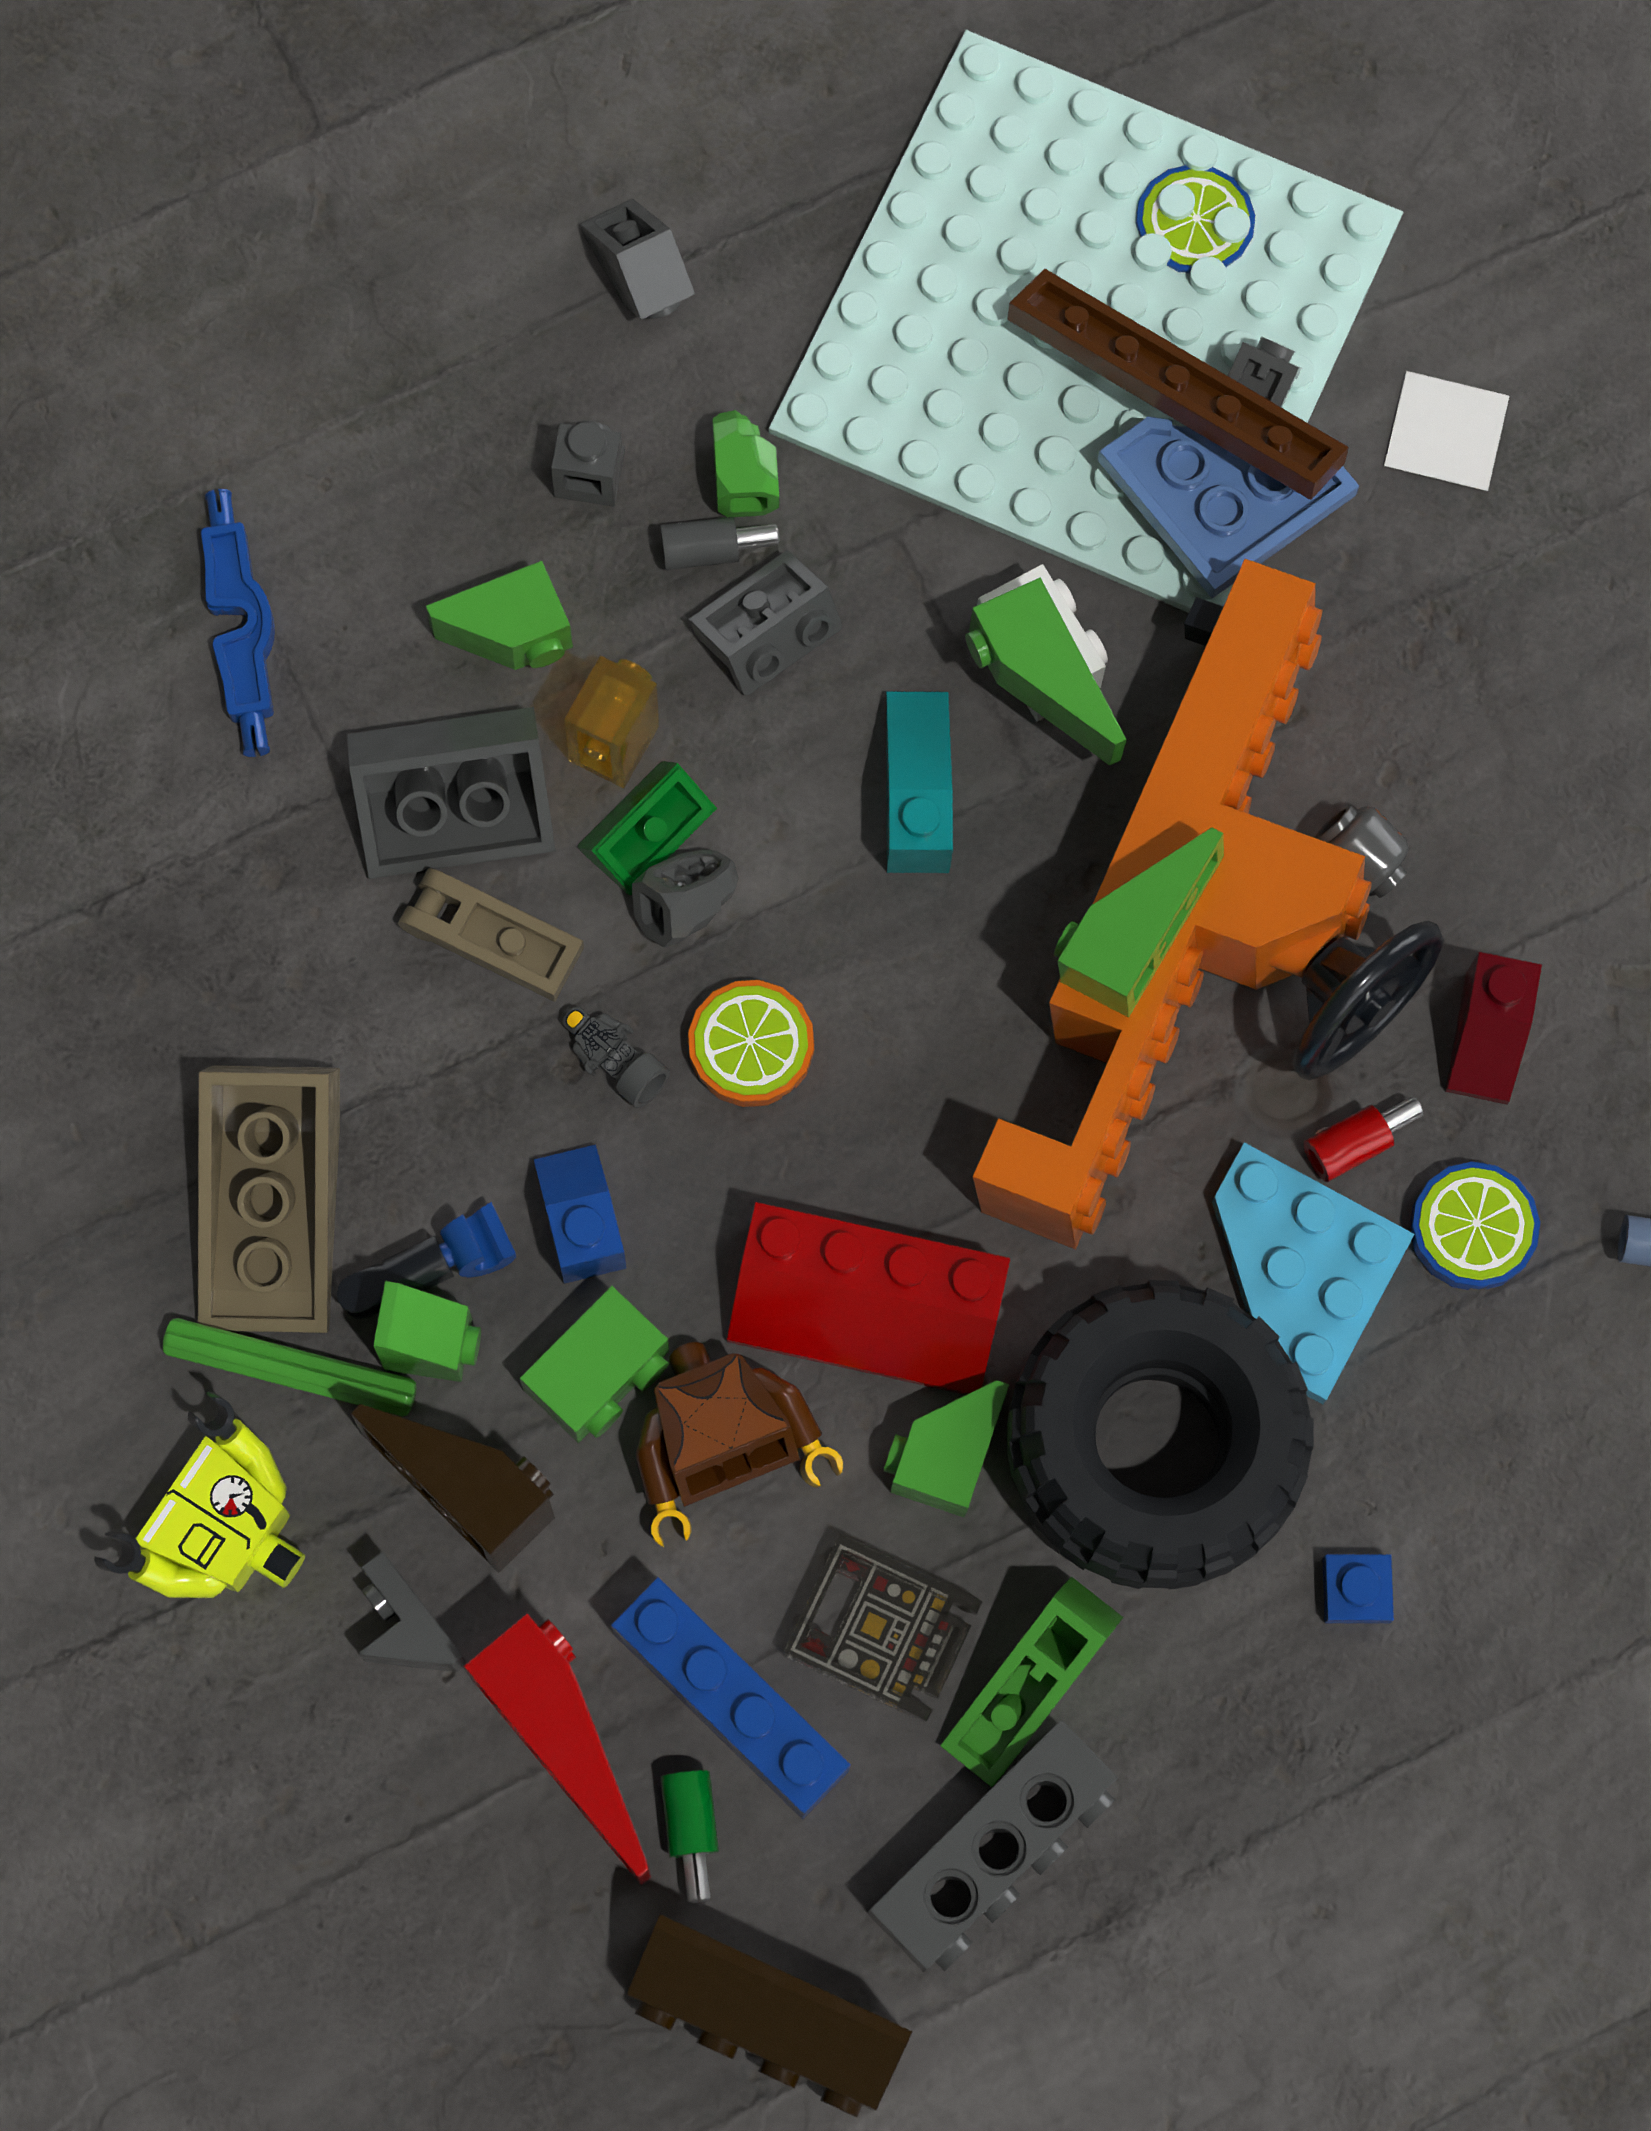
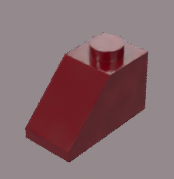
(1493, 1027)

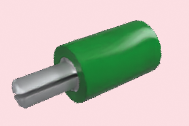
(690, 1825)

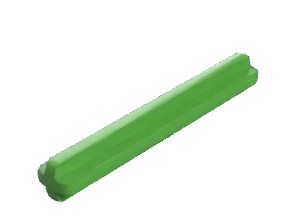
(289, 1367)

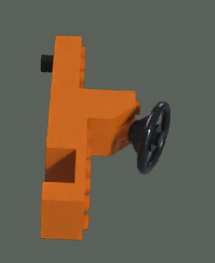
(1267, 913)

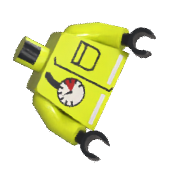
(214, 1519)

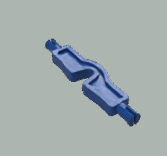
(244, 651)

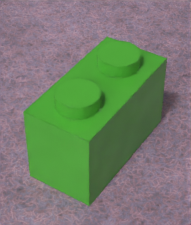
(597, 1366)

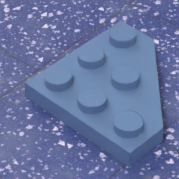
(1210, 501)

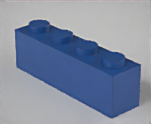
(730, 1698)

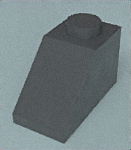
(639, 259)

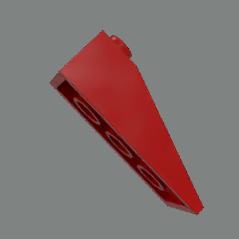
(539, 1697)

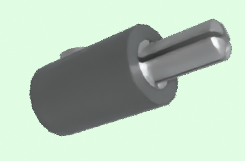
(711, 542)

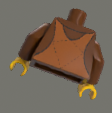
(719, 1429)

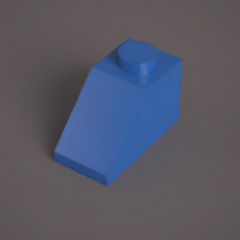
(580, 1214)

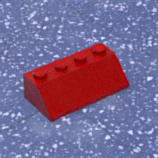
(867, 1299)

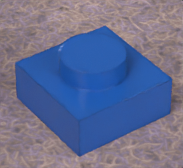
(1357, 1588)

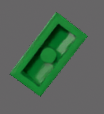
(647, 825)

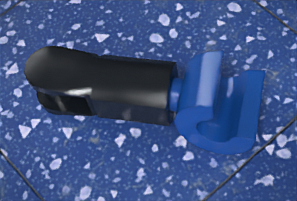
(470, 1244)

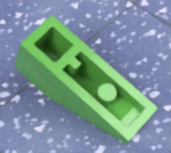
(1041, 665)
(1133, 927)
(1031, 1681)

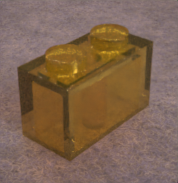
(612, 720)

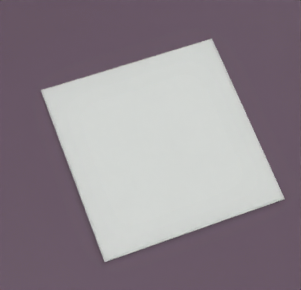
(1446, 431)

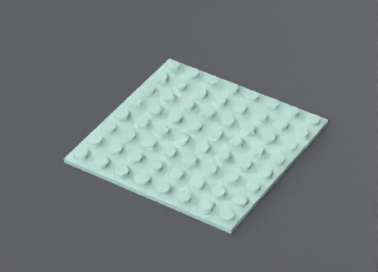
(1035, 174)

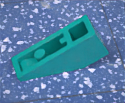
(918, 782)

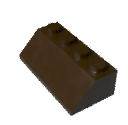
(767, 2014)

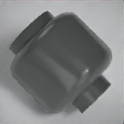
(1374, 837)

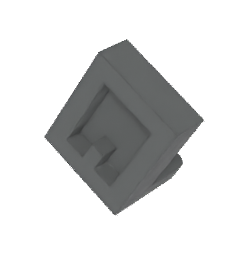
(1266, 369)

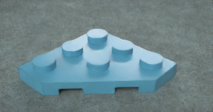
(1305, 1261)

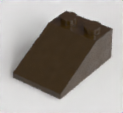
(471, 1485)

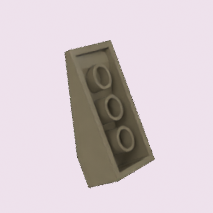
(267, 1197)

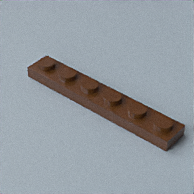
(1178, 384)

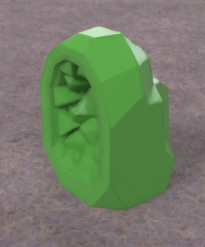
(743, 467)

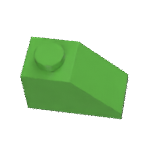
(506, 620)
(425, 1334)
(946, 1451)

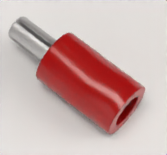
(1358, 1138)

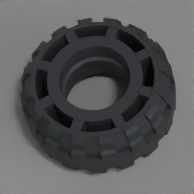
(1219, 1358)

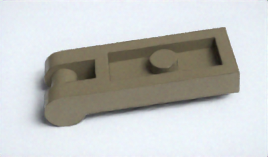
(493, 934)

